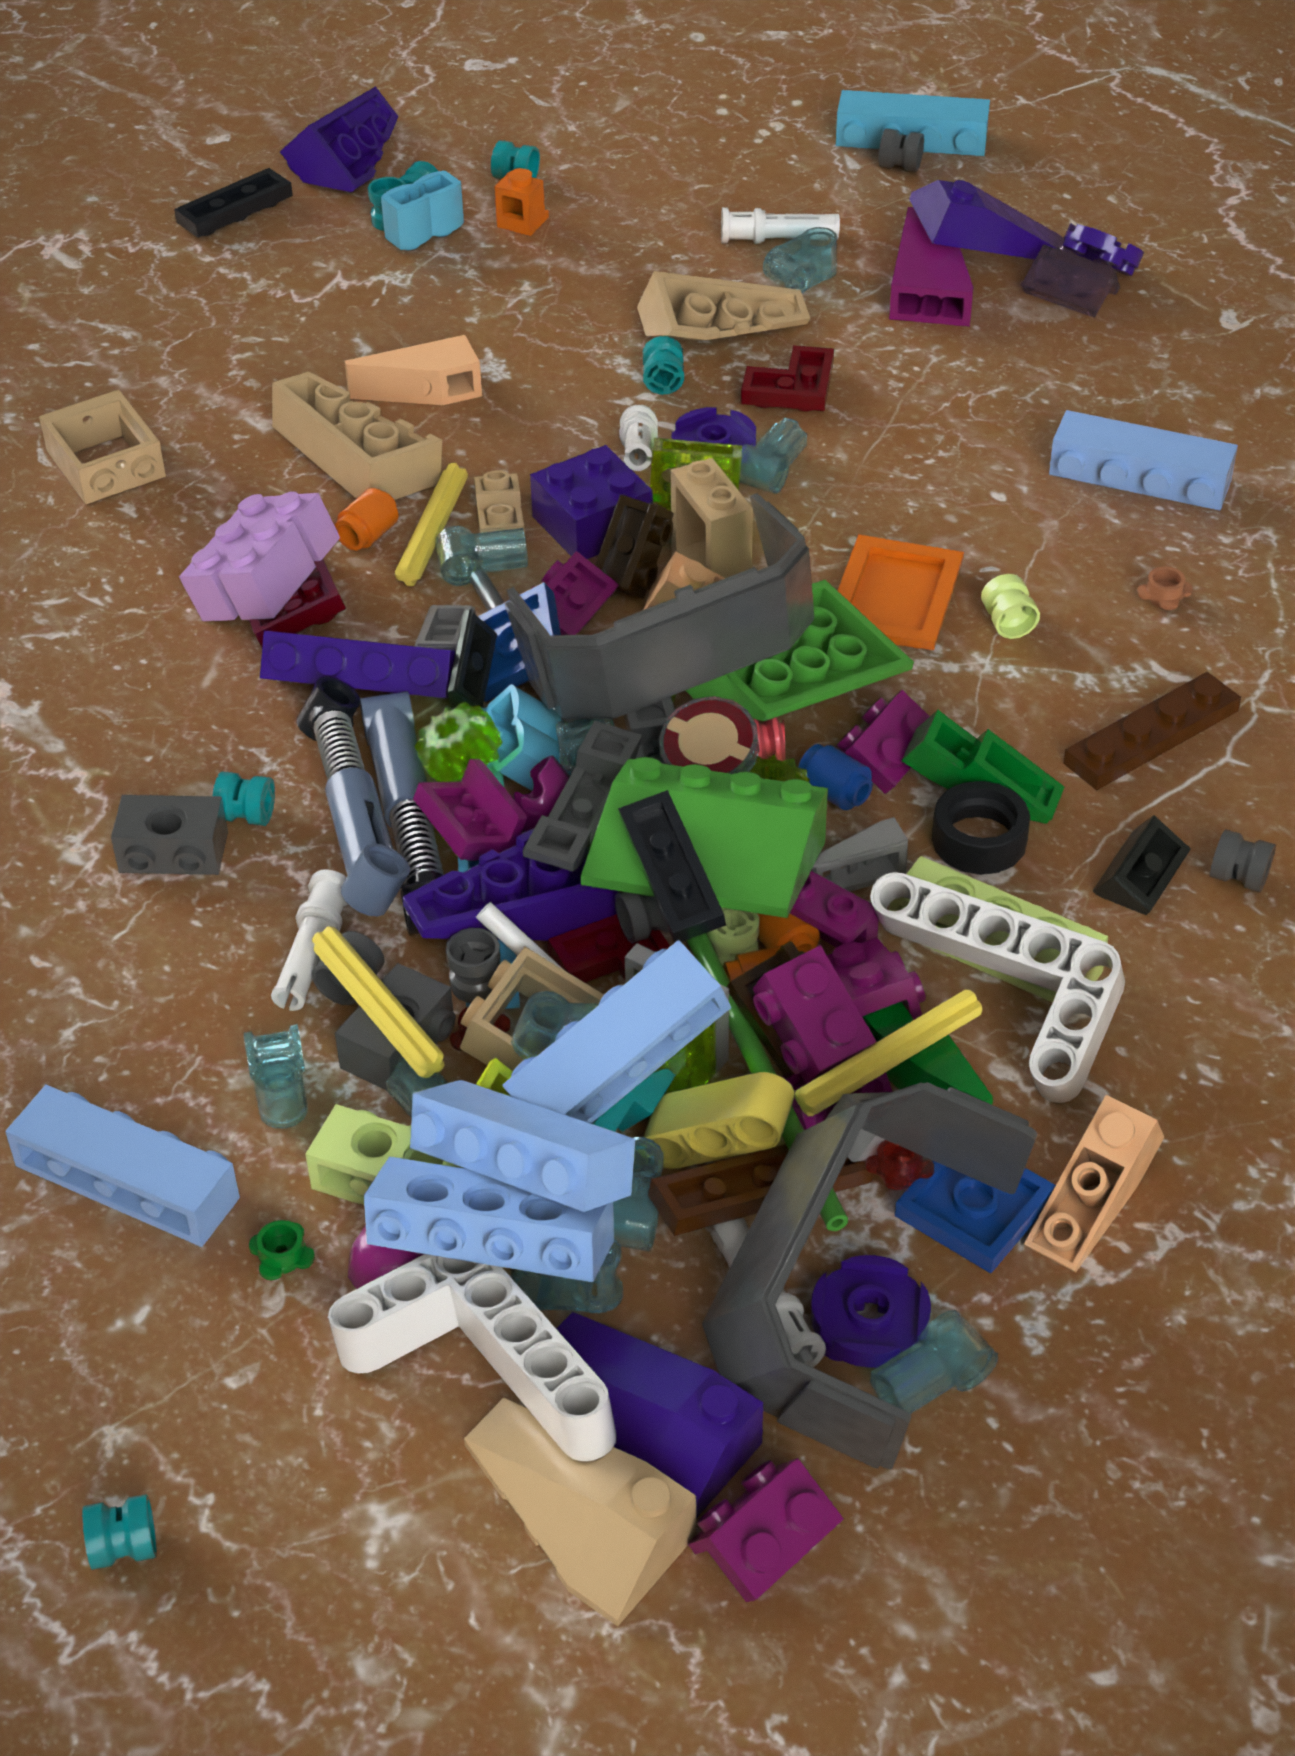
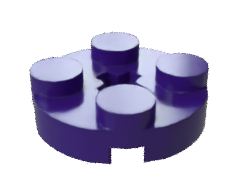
(1095, 244)
(706, 424)
(862, 1339)

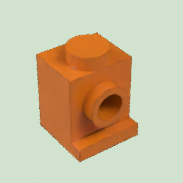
(521, 195)

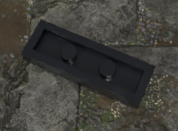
(233, 202)
(672, 867)

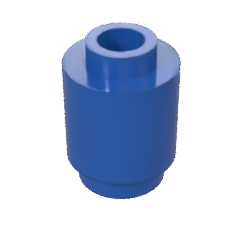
(845, 777)

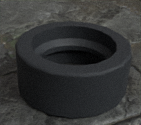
(975, 853)

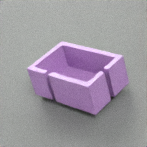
(259, 557)

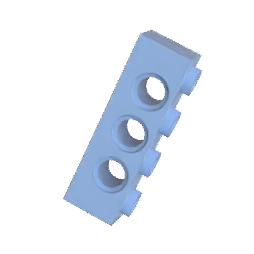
(483, 1221)

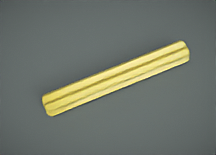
(431, 524)
(378, 1002)
(888, 1052)

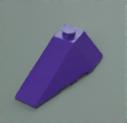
(344, 144)
(974, 220)
(528, 892)
(671, 1408)

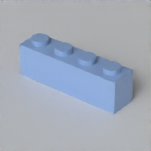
(1143, 459)
(622, 1038)
(523, 1144)
(124, 1164)

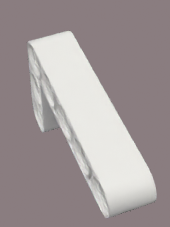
(1016, 958)
(508, 1329)

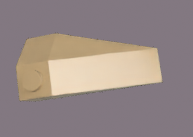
(716, 308)
(600, 1522)

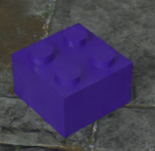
(579, 498)

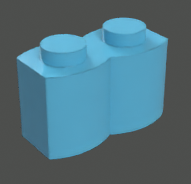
(422, 210)
(526, 733)

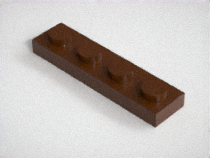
(1151, 730)
(730, 1189)

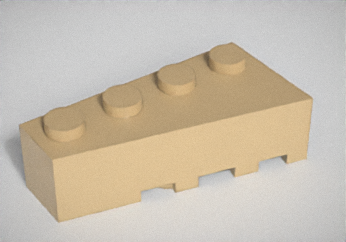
(353, 439)

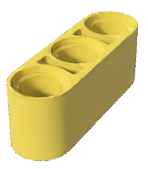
(721, 1119)

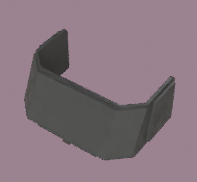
(677, 641)
(743, 1317)

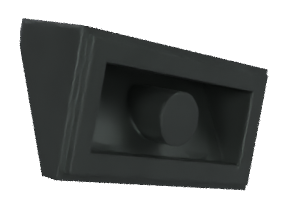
(471, 662)
(1143, 867)

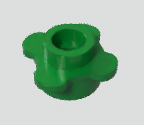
(277, 1237)

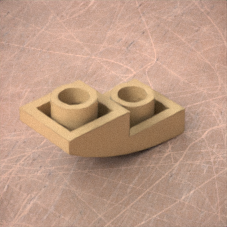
(498, 501)

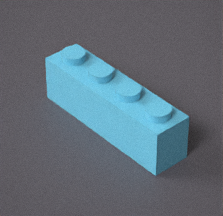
(947, 123)

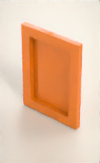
(902, 587)

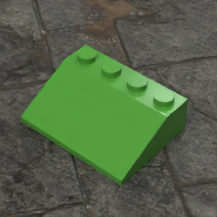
(829, 659)
(747, 831)

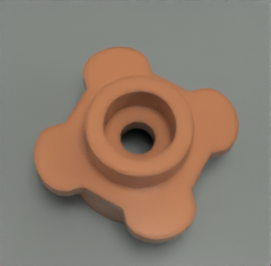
(1165, 588)

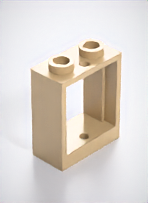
(109, 418)
(710, 519)
(526, 975)

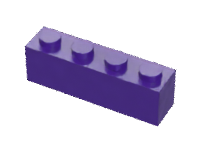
(357, 663)

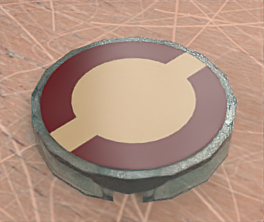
(710, 734)

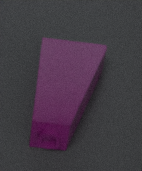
(929, 280)

